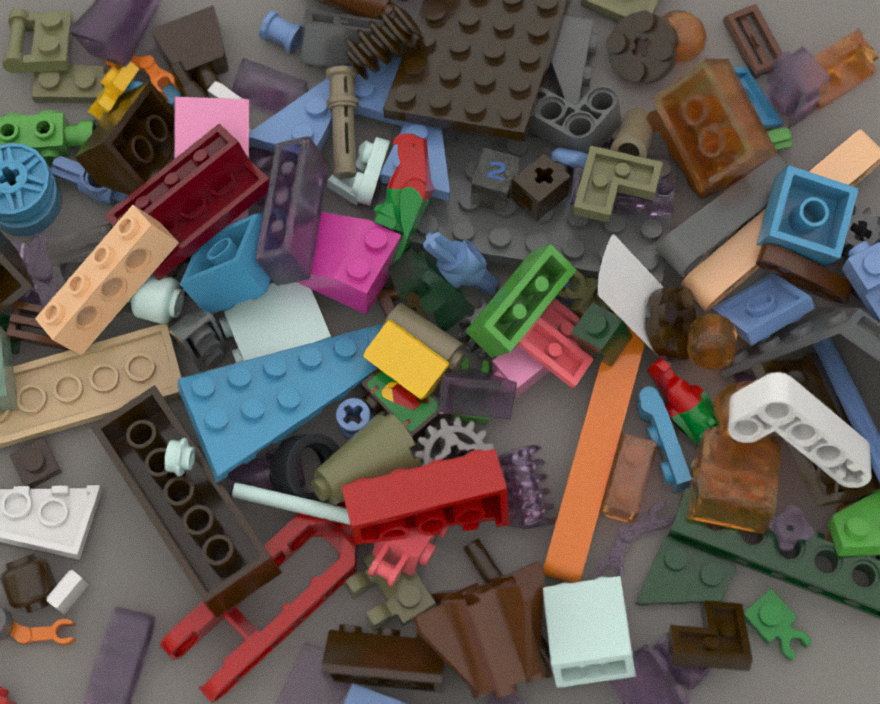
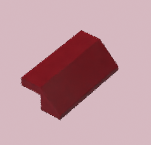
(198, 194)

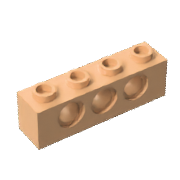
(106, 280)

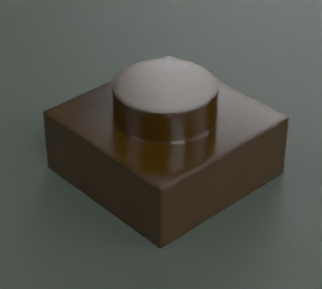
(35, 463)

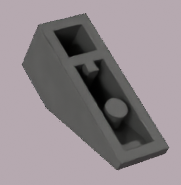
(325, 35)

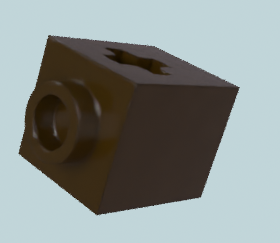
(540, 186)

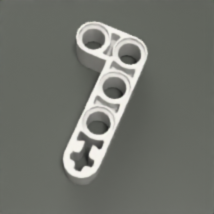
(805, 422)

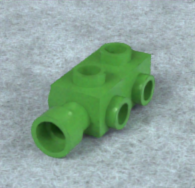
(58, 133)

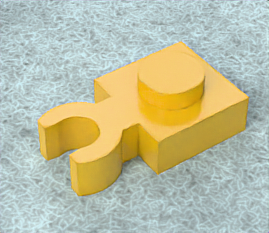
(115, 83)

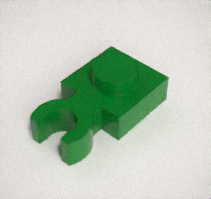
(772, 620)

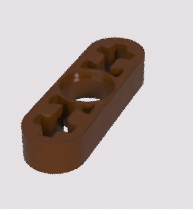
(804, 273)

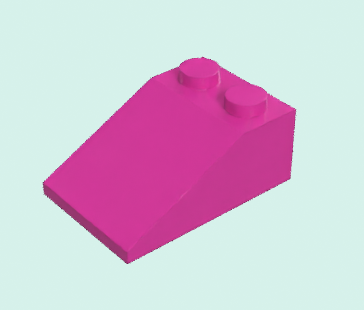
(351, 260)

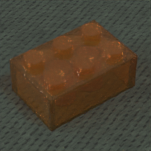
(714, 125)

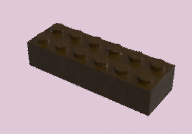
(188, 511)

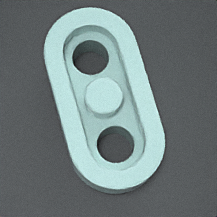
(366, 183)

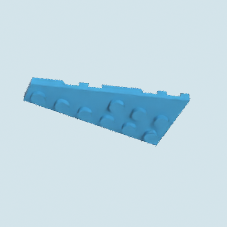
(271, 396)

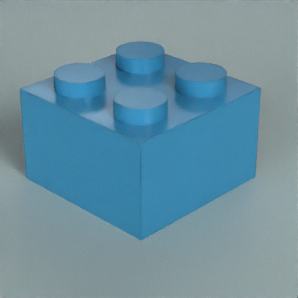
(808, 215)
(226, 268)

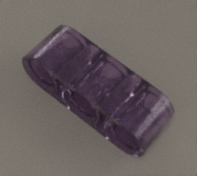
(120, 657)

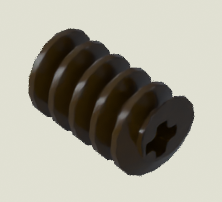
(382, 41)

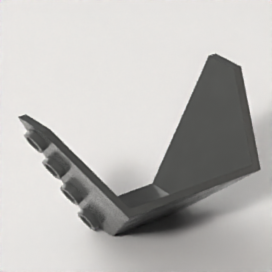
(811, 328)

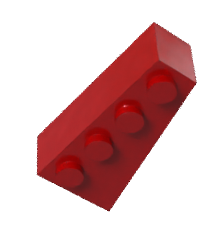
(428, 498)

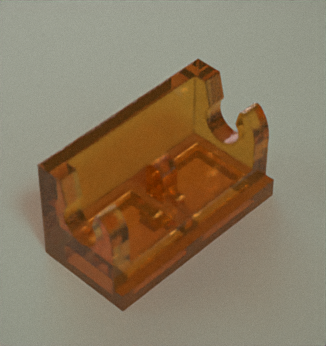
(848, 65)

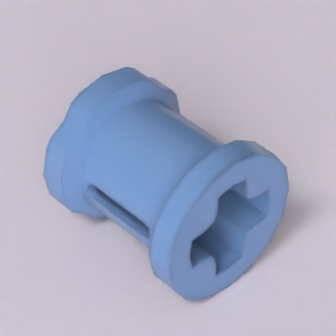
(281, 31)
(355, 408)

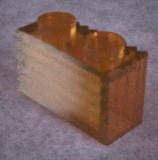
(628, 478)

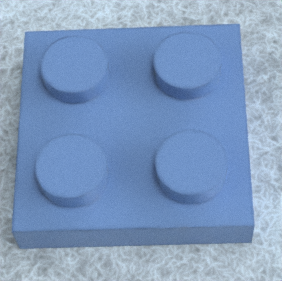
(764, 308)

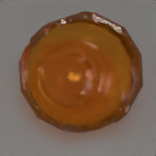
(690, 32)

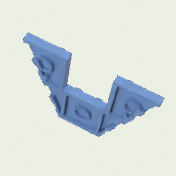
(312, 118)

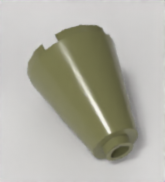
(370, 453)

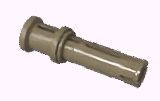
(343, 105)

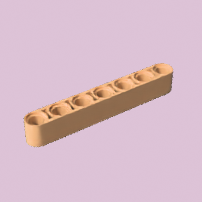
(737, 257)

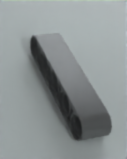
(720, 219)

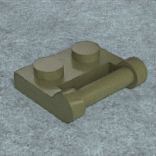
(50, 41)

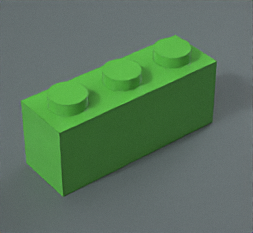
(521, 301)

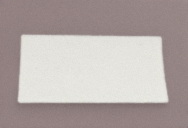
(627, 287)

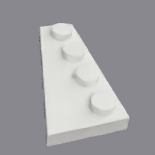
(48, 518)

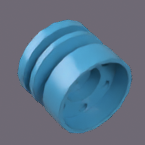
(36, 196)

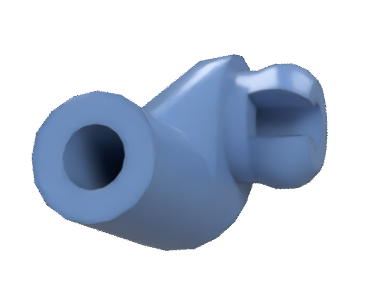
(569, 157)

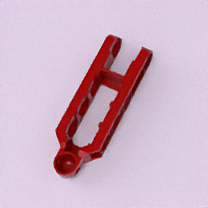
(261, 644)

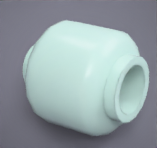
(158, 300)

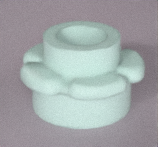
(179, 457)

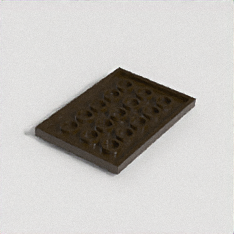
(477, 65)

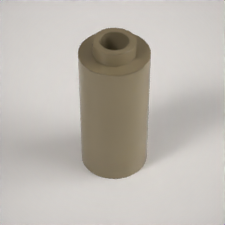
(633, 134)
(428, 334)

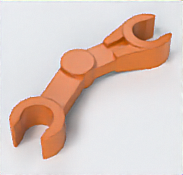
(158, 76)
(38, 634)

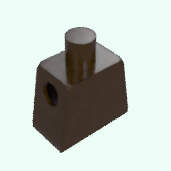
(196, 43)

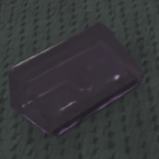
(267, 86)

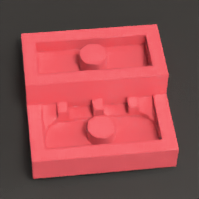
(554, 345)

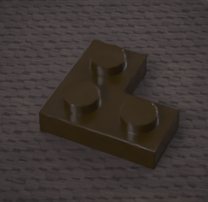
(718, 644)

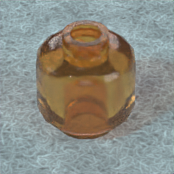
(712, 342)

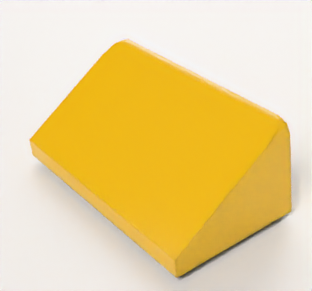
(406, 360)

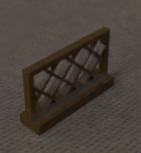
(813, 377)

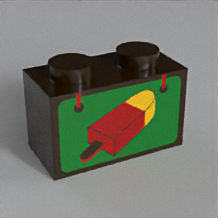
(388, 396)

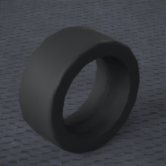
(285, 459)

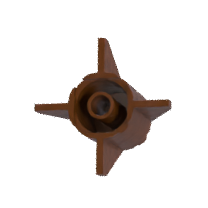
(490, 631)

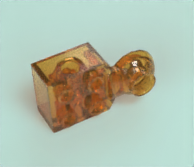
(733, 479)

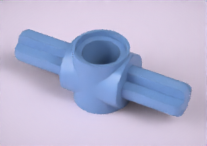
(76, 174)
(461, 263)

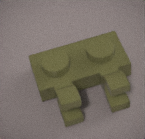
(404, 599)

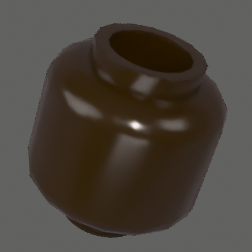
(28, 583)

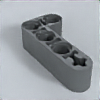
(562, 122)

